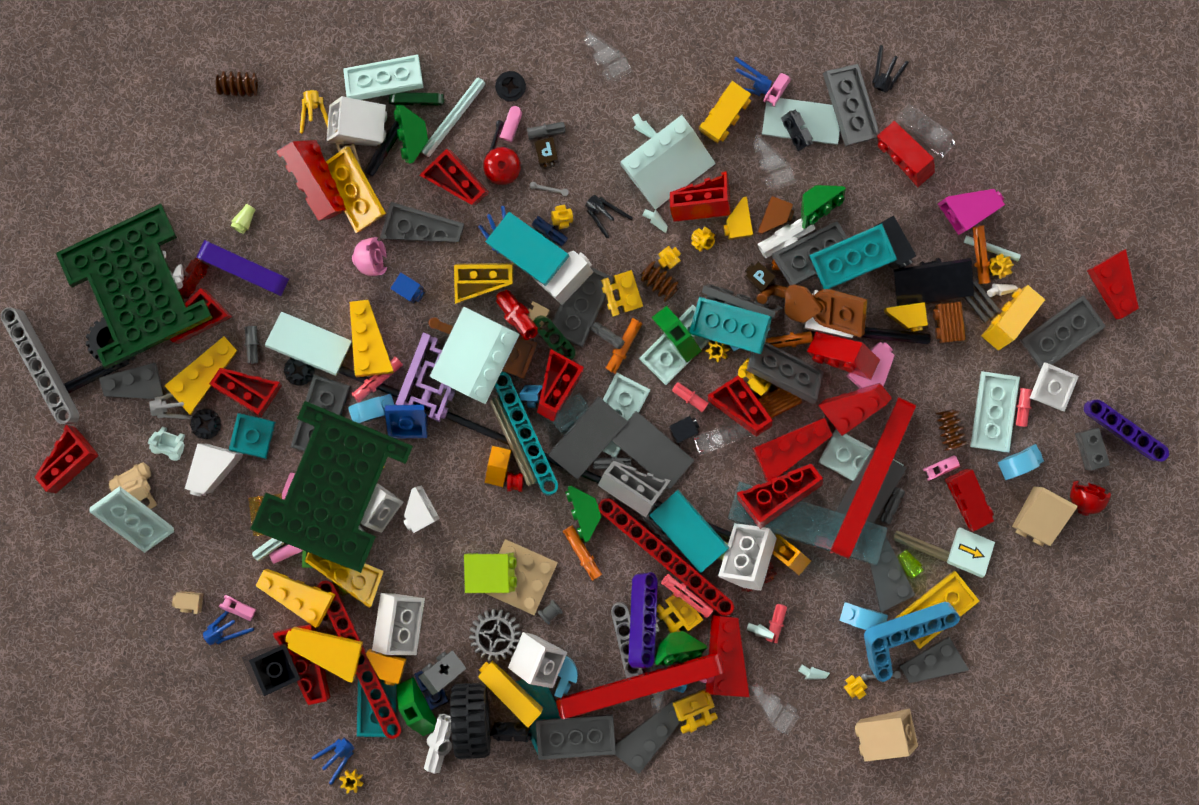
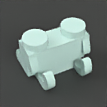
(167, 444)

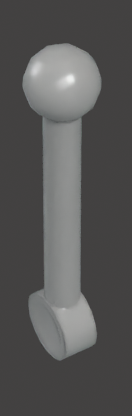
(533, 185)
(865, 677)

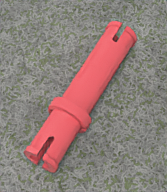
(371, 384)
(704, 608)

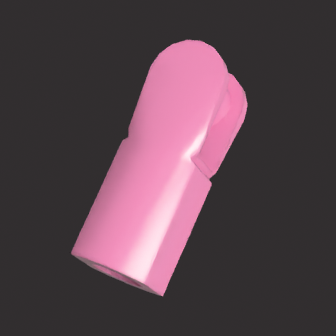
(777, 89)
(511, 124)
(944, 466)
(283, 553)
(240, 609)

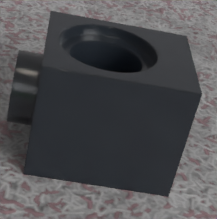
(684, 429)

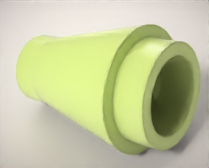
(243, 219)

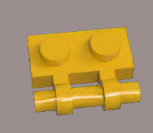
(627, 292)
(756, 383)
(686, 614)
(693, 705)

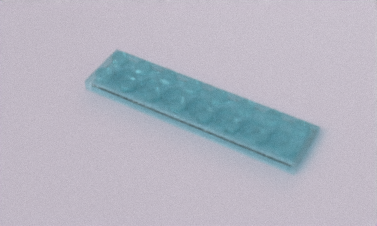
(815, 527)

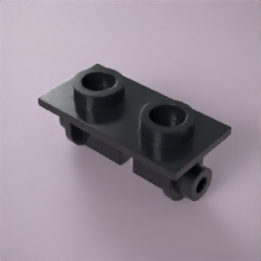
(800, 138)
(506, 730)

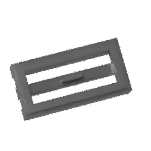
(990, 314)

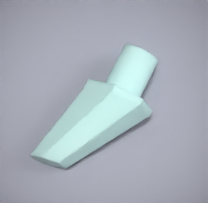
(643, 126)
(656, 219)
(760, 631)
(813, 673)

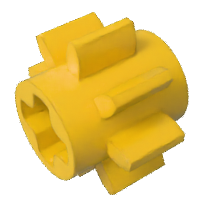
(562, 216)
(703, 239)
(669, 257)
(1001, 266)
(722, 352)
(855, 687)
(349, 786)

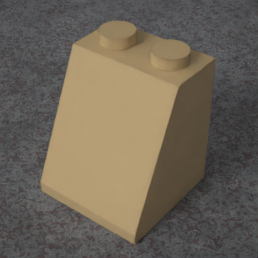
(1043, 516)
(887, 736)

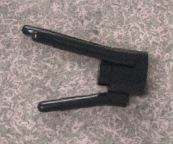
(884, 82)
(595, 205)

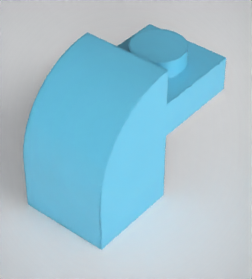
(370, 409)
(1021, 462)
(861, 617)
(567, 673)

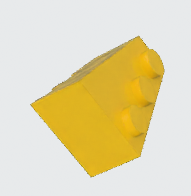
(725, 112)
(481, 278)
(1013, 318)

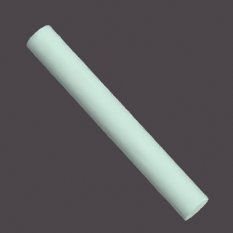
(995, 249)

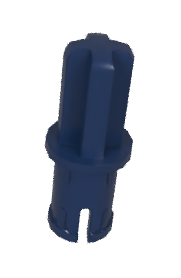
(549, 231)

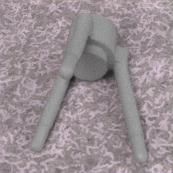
(158, 408)

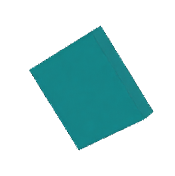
(252, 435)

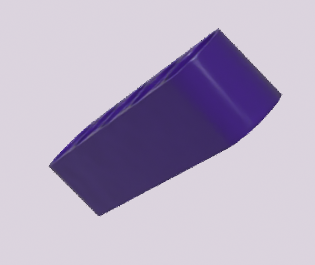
(242, 268)
(1134, 434)
(643, 620)

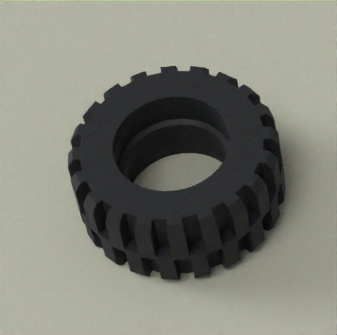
(470, 721)

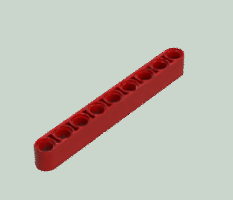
(873, 478)
(672, 563)
(640, 685)
(376, 704)

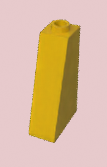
(329, 651)
(510, 693)

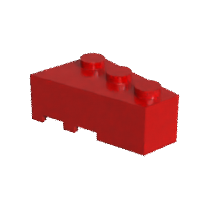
(216, 309)
(970, 499)

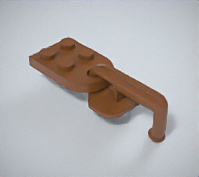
(827, 307)
(519, 358)

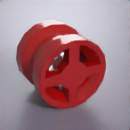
(515, 482)

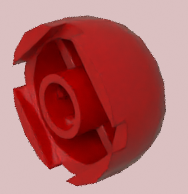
(502, 166)
(1090, 499)

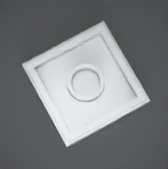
(1054, 386)

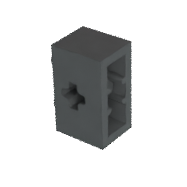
(1092, 449)
(433, 679)

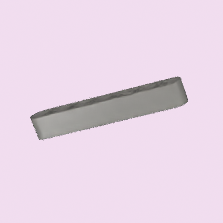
(32, 361)

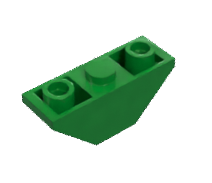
(411, 133)
(820, 202)
(677, 334)
(585, 511)
(679, 648)
(415, 707)

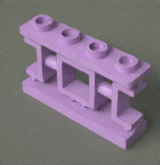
(418, 372)

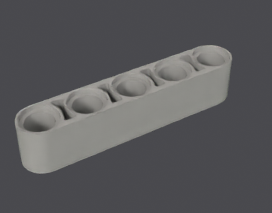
(623, 639)

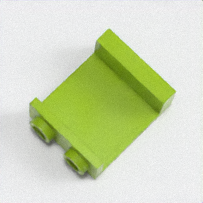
(490, 573)

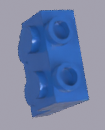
(406, 421)

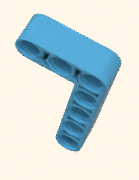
(903, 630)

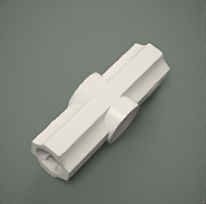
(783, 238)
(439, 744)

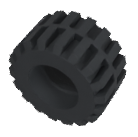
(98, 339)

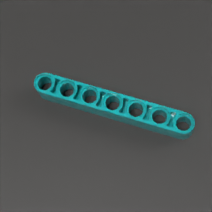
(532, 441)

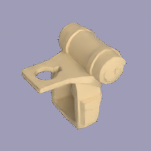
(135, 483)

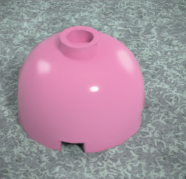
(367, 254)

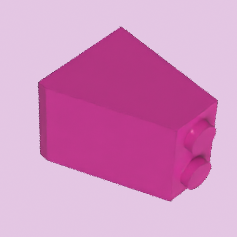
(970, 208)

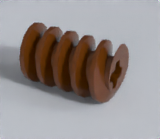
(237, 84)
(659, 281)
(951, 429)

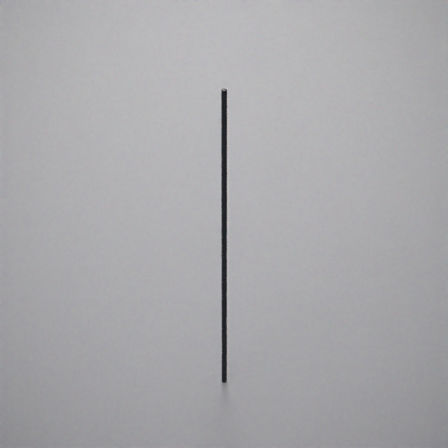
(497, 436)

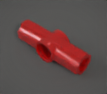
(516, 314)

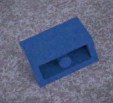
(408, 288)

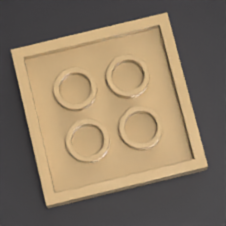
(532, 575)

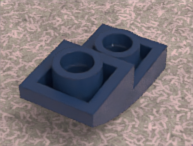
(436, 700)

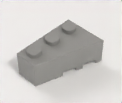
(633, 487)

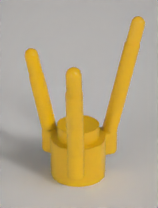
(311, 101)

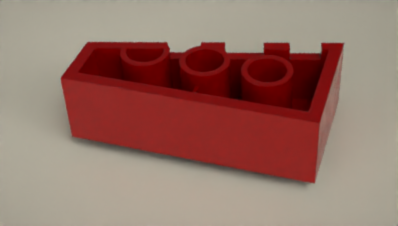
(312, 676)

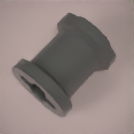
(550, 612)

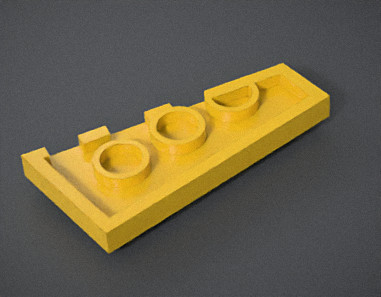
(368, 346)
(194, 380)
(360, 585)
(305, 601)

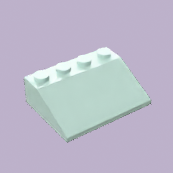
(667, 162)
(474, 355)

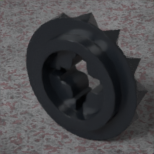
(505, 79)
(297, 379)
(214, 425)

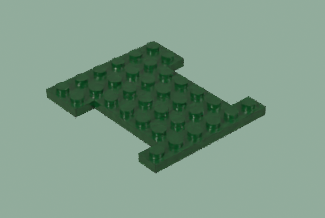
(133, 284)
(331, 489)

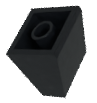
(899, 243)
(270, 669)

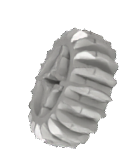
(503, 636)

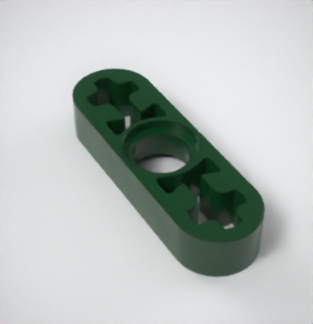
(427, 99)
(554, 330)

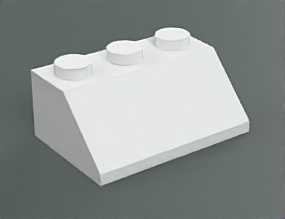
(419, 510)
(748, 556)
(398, 624)

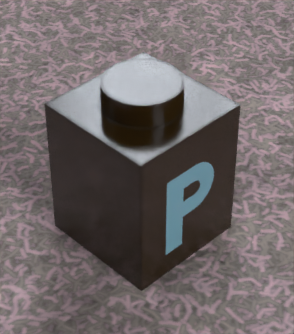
(546, 152)
(759, 276)

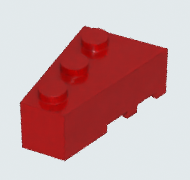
(906, 153)
(453, 176)
(702, 200)
(1116, 284)
(843, 354)
(558, 383)
(247, 390)
(741, 405)
(854, 407)
(66, 460)

